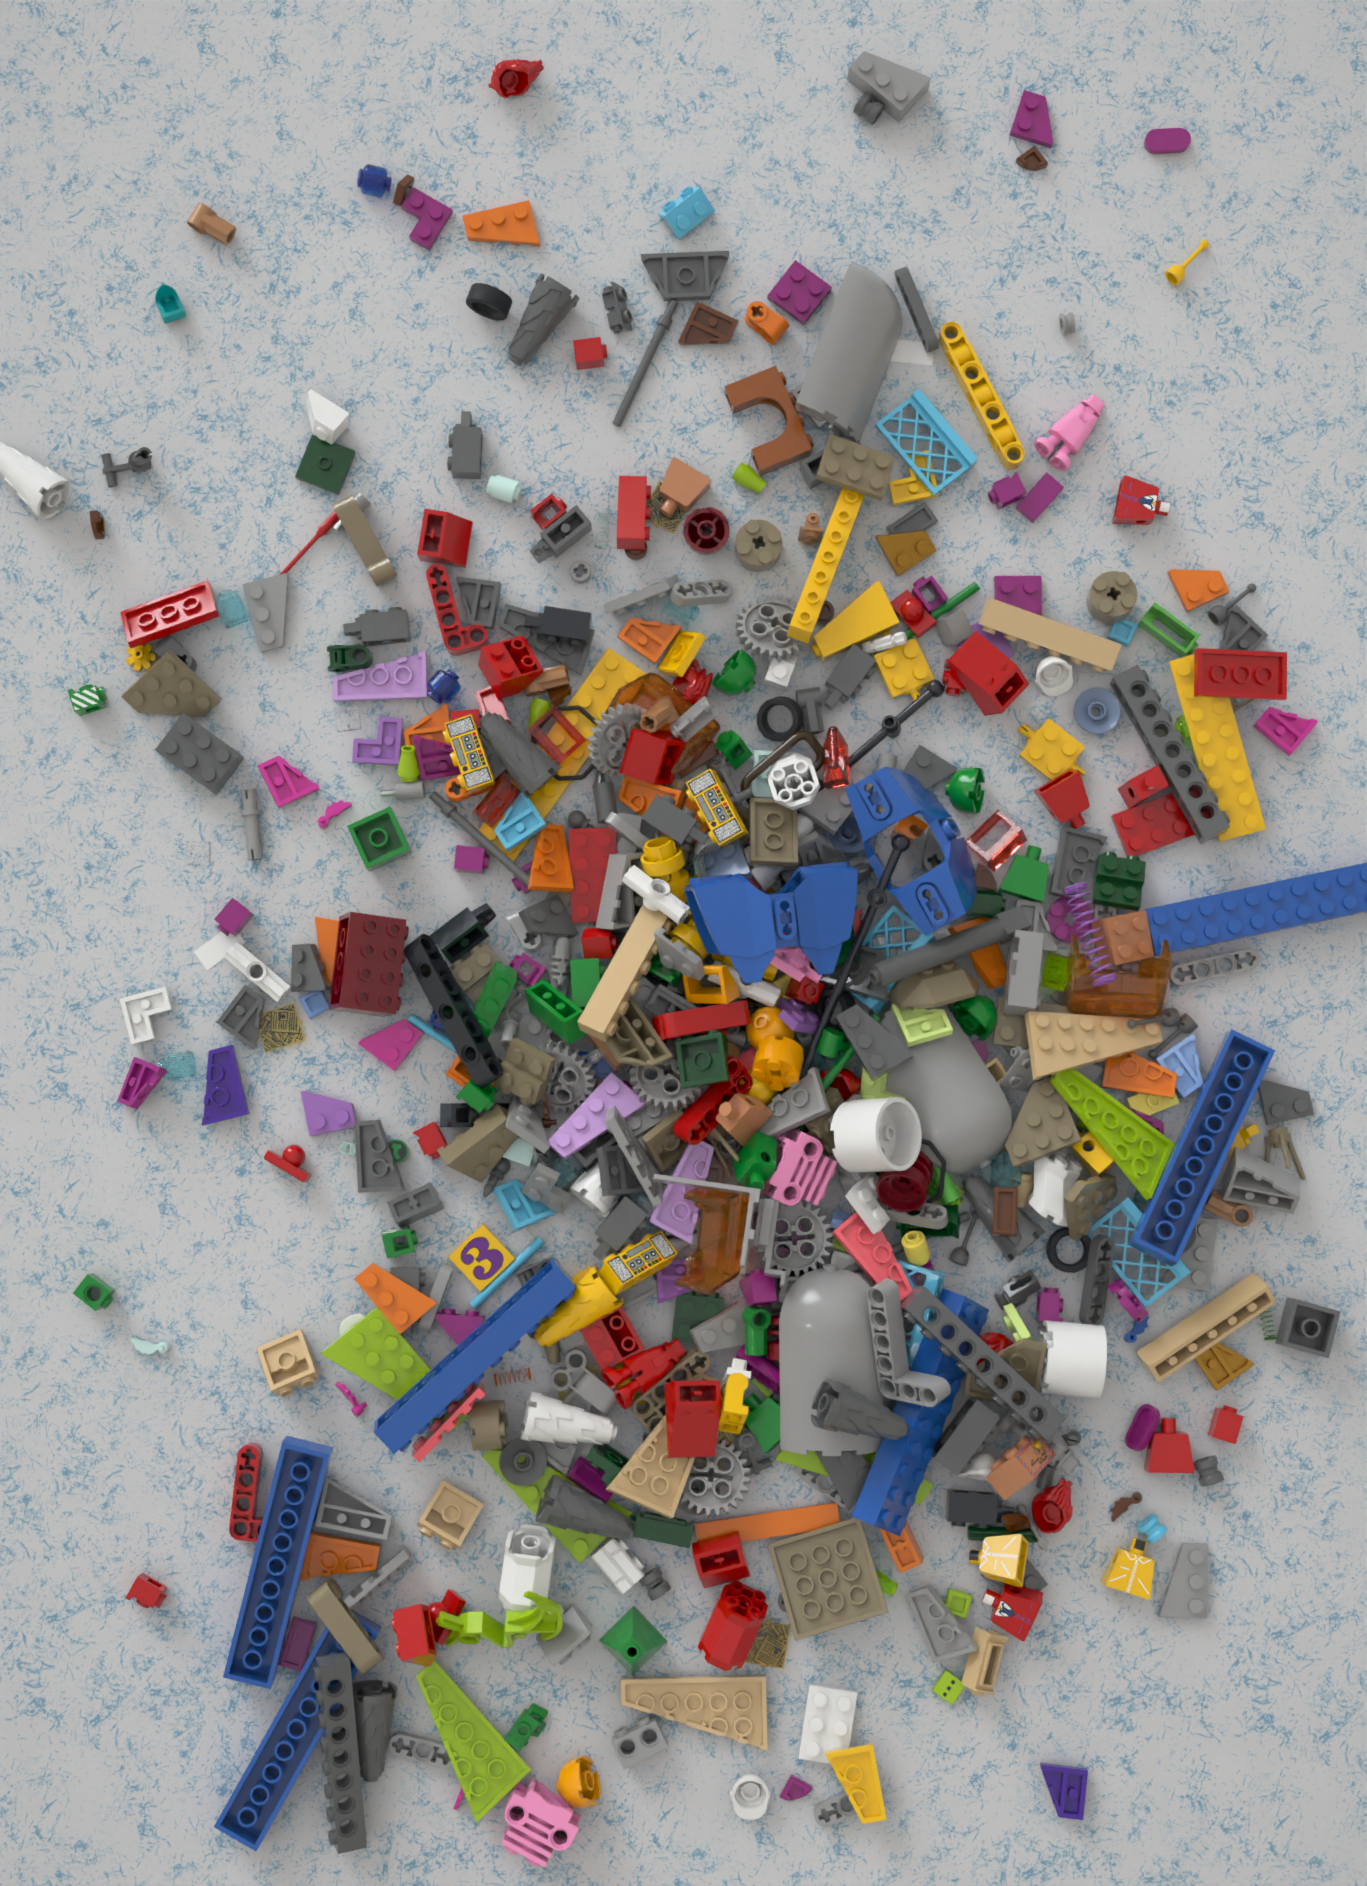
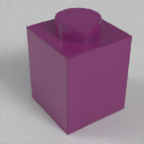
(471, 859)
(233, 918)

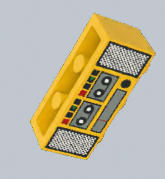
(469, 754)
(716, 808)
(637, 1262)

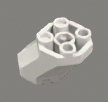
(793, 780)
(1052, 1181)
(526, 1567)

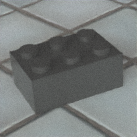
(199, 753)
(965, 1435)

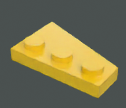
(860, 1779)

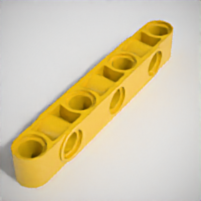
(981, 395)

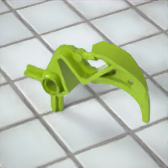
(471, 1626)

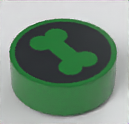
(399, 1150)

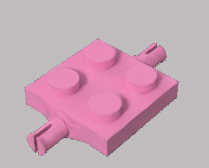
(794, 963)

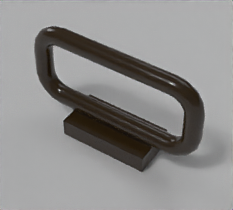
(780, 751)

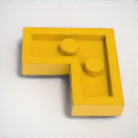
(911, 488)

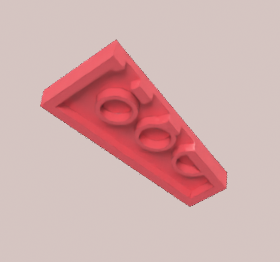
(872, 1253)

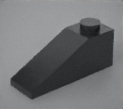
(461, 1114)

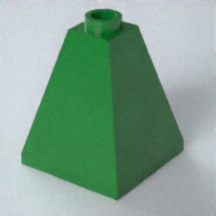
(633, 1640)

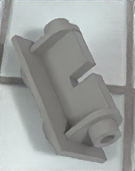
(694, 720)

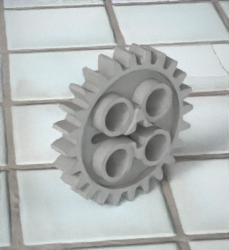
(765, 629)
(608, 747)
(578, 1085)
(655, 1090)
(796, 1260)
(709, 1499)

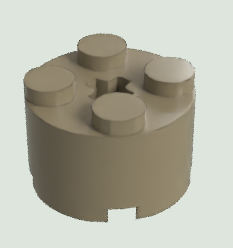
(750, 535)
(1113, 584)
(488, 1425)

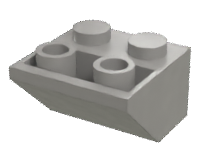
(574, 1633)

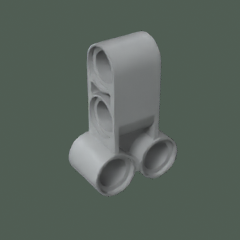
(585, 1383)

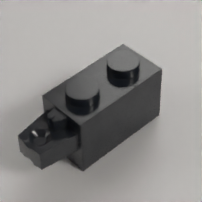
(561, 625)
(463, 932)
(974, 1507)

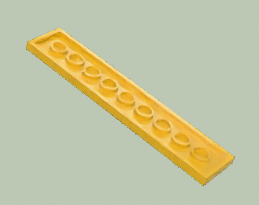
(594, 697)

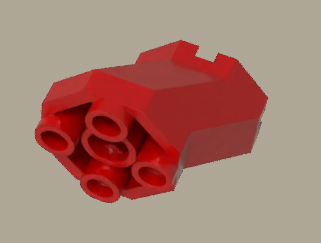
(733, 1626)

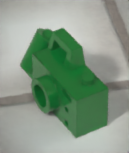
(526, 1725)

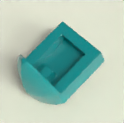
(169, 304)

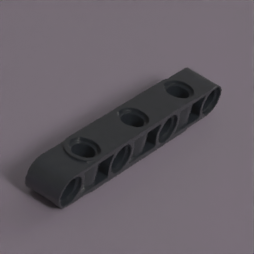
(453, 1011)

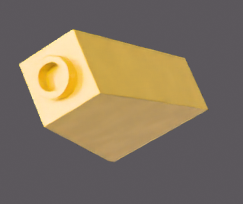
(858, 623)

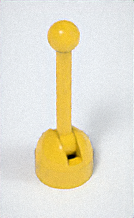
(1176, 273)

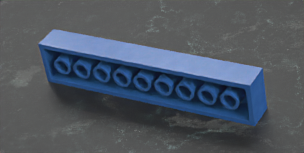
(1259, 909)
(1201, 1148)
(474, 1356)
(903, 1462)
(278, 1562)
(282, 1751)

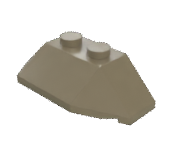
(934, 987)
(636, 1040)

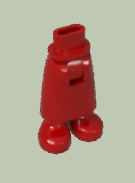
(643, 1370)

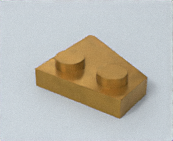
(905, 549)
(1222, 1365)

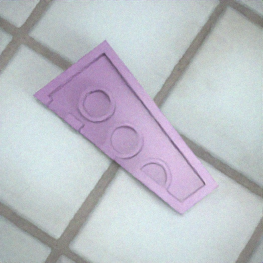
(389, 681)
(590, 1117)
(676, 1213)

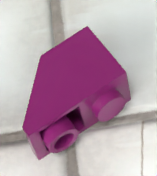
(758, 1288)
(459, 1325)

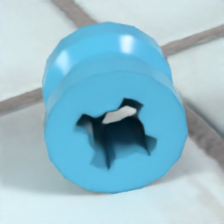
(1152, 1528)

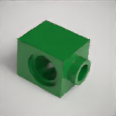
(84, 1290)

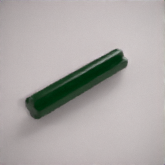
(979, 1534)

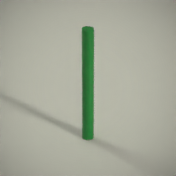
(950, 604)
(841, 1062)

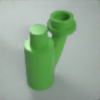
(950, 1192)

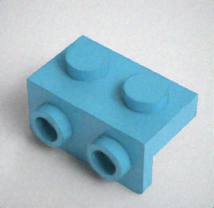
(686, 211)

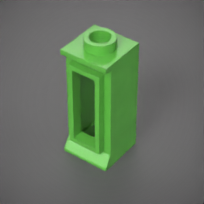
(1172, 623)

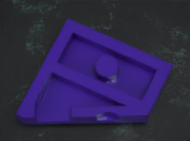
(1066, 1788)

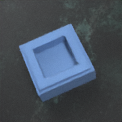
(314, 1003)

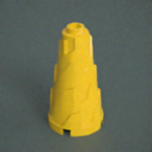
(587, 1305)

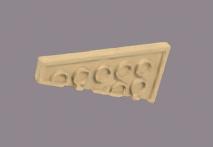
(1078, 1040)
(651, 1476)
(716, 1704)

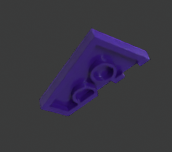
(224, 1087)

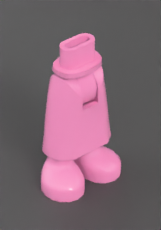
(1073, 430)

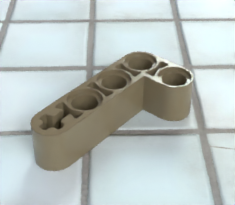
(364, 540)
(654, 1401)
(345, 1626)

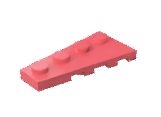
(424, 1445)

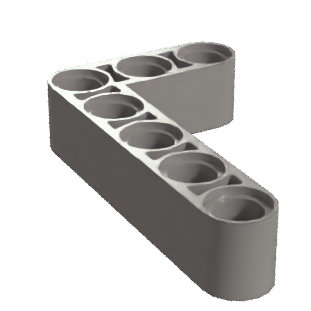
(890, 1351)

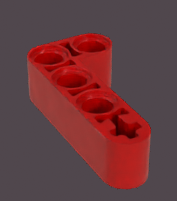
(450, 609)
(702, 1019)
(701, 1115)
(250, 1492)

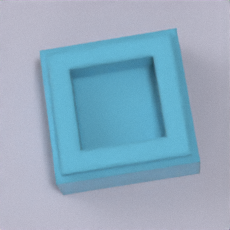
(1122, 632)

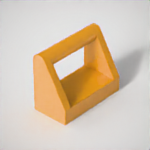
(712, 995)

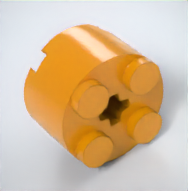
(778, 1062)

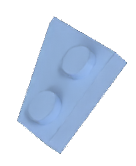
(1185, 1063)

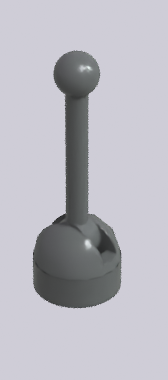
(1219, 613)
(1168, 1018)
(1185, 1026)
(960, 1254)

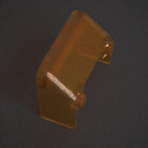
(653, 687)
(1131, 995)
(718, 1240)

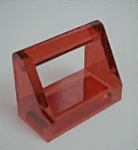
(543, 740)
(837, 759)
(496, 802)
(1003, 847)

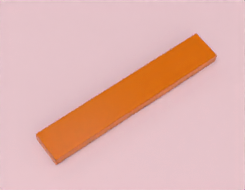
(771, 1523)

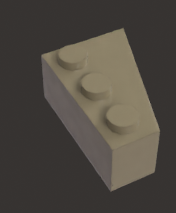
(481, 1146)

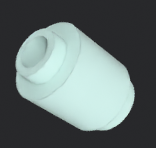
(503, 488)

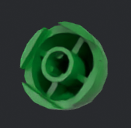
(736, 675)
(965, 790)
(976, 1016)

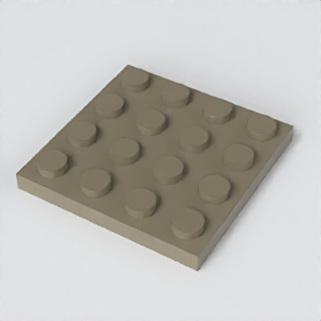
(827, 1578)

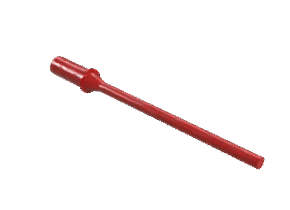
(322, 530)

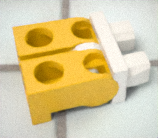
(733, 1387)

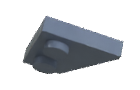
(728, 860)

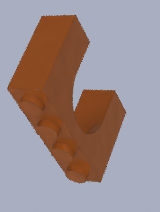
(770, 389)

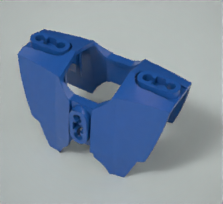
(951, 881)
(749, 924)

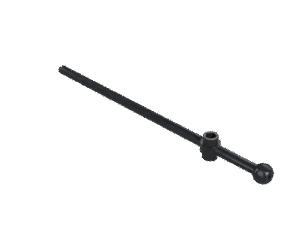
(892, 725)
(899, 844)

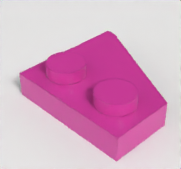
(1284, 729)
(285, 782)
(393, 1043)

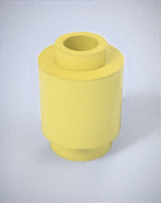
(916, 1248)

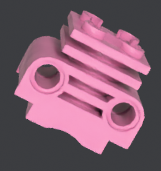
(799, 1169)
(535, 1827)

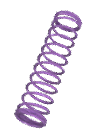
(1103, 979)

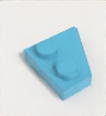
(519, 823)
(518, 1207)

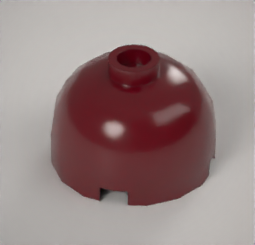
(706, 530)

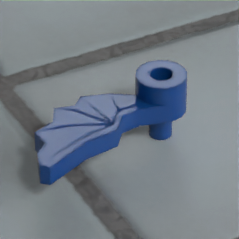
(1138, 1328)

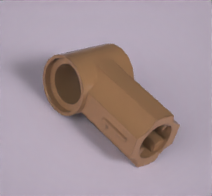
(206, 221)
(549, 679)
(659, 714)
(1227, 1209)

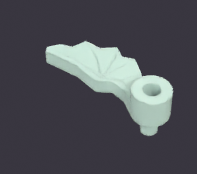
(148, 1347)

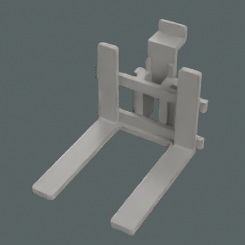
(764, 1209)

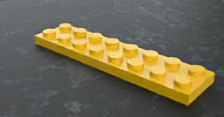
(1219, 752)

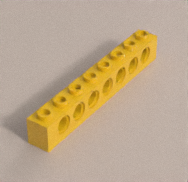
(825, 565)

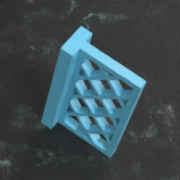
(942, 431)
(873, 1004)
(1134, 1214)
(934, 1284)

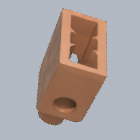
(682, 487)
(743, 1116)

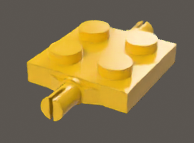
(903, 669)
(1051, 749)

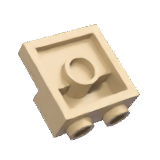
(288, 1363)
(449, 1516)

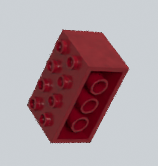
(368, 964)

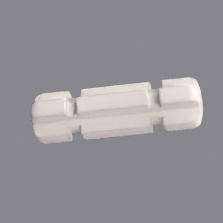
(884, 643)

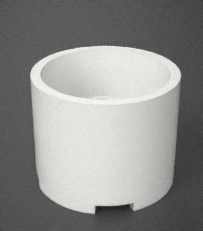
(876, 1135)
(1074, 1359)

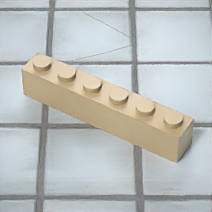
(1049, 634)
(623, 974)
(1206, 1327)

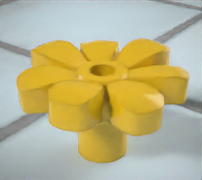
(141, 657)

